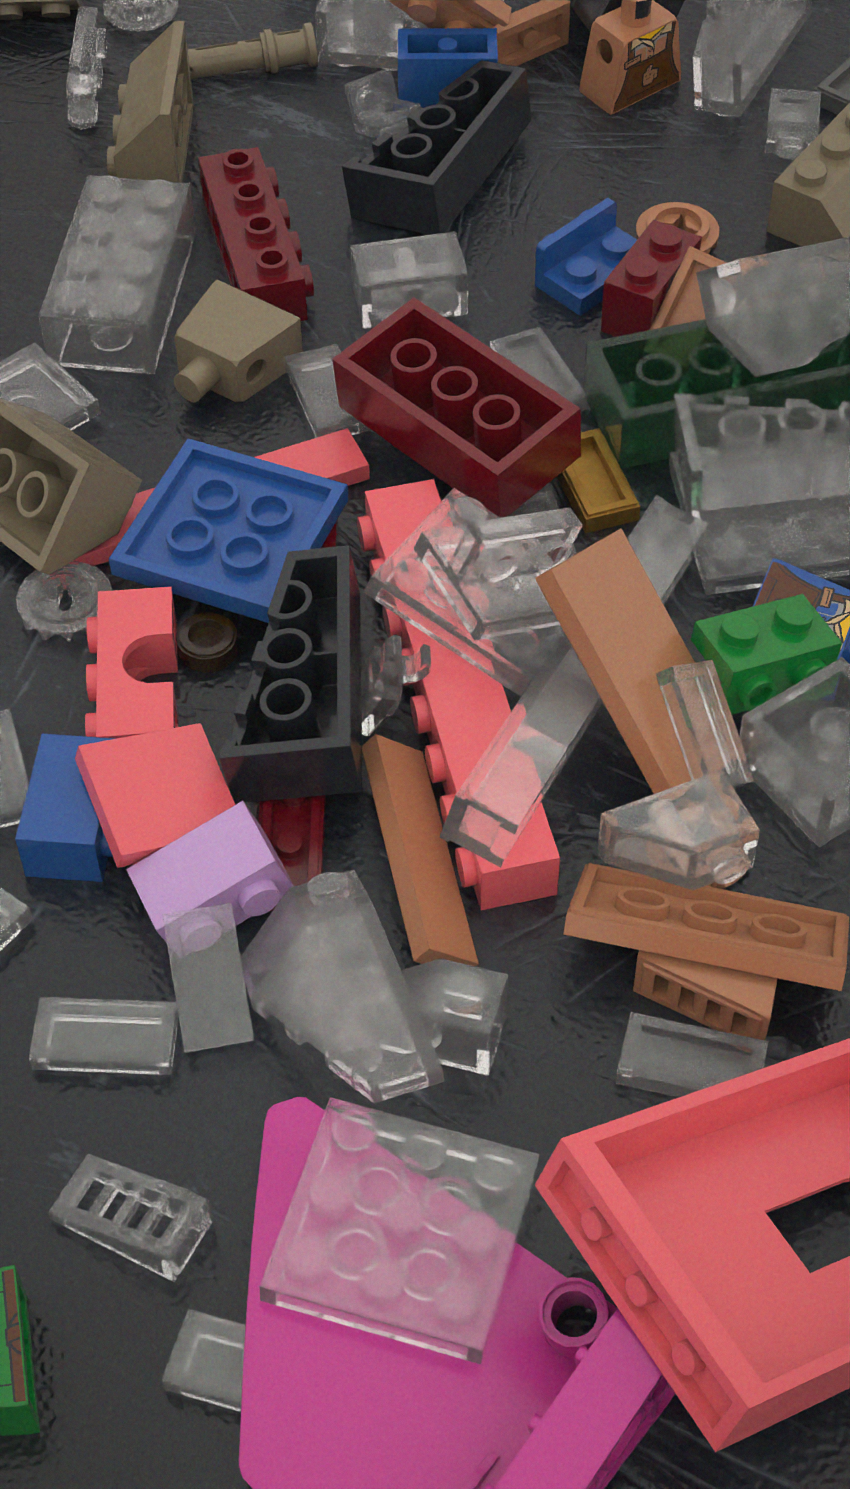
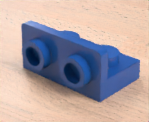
(581, 257)

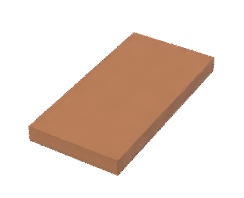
(622, 643)
(710, 926)

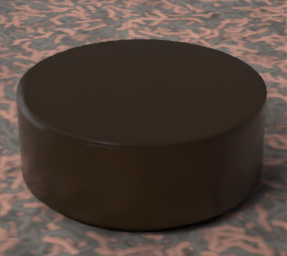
(207, 642)

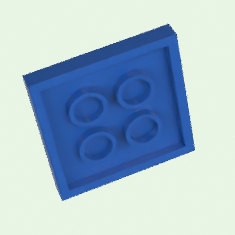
(225, 527)

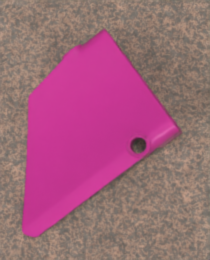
(384, 1414)

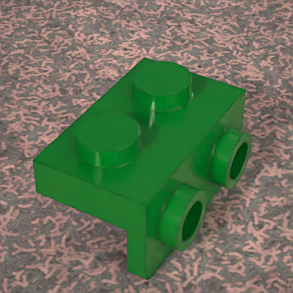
(765, 649)

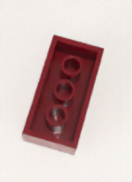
(458, 407)

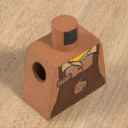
(631, 55)

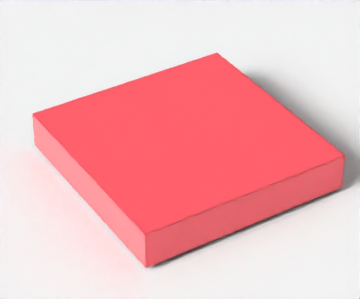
(152, 788)

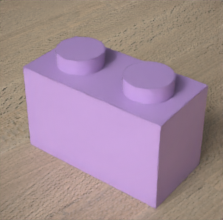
(212, 866)

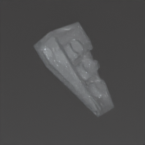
(337, 985)

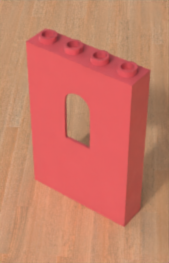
(684, 1247)

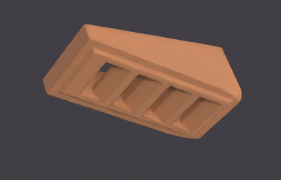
(708, 993)

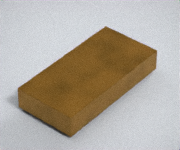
(598, 486)

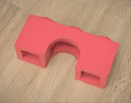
(132, 641)

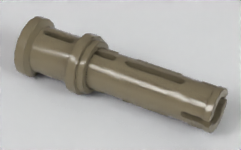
(267, 52)

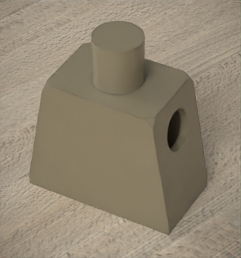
(233, 344)

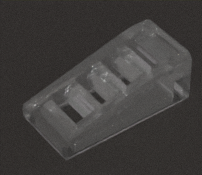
(164, 1255)

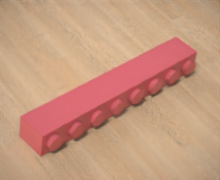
(458, 711)

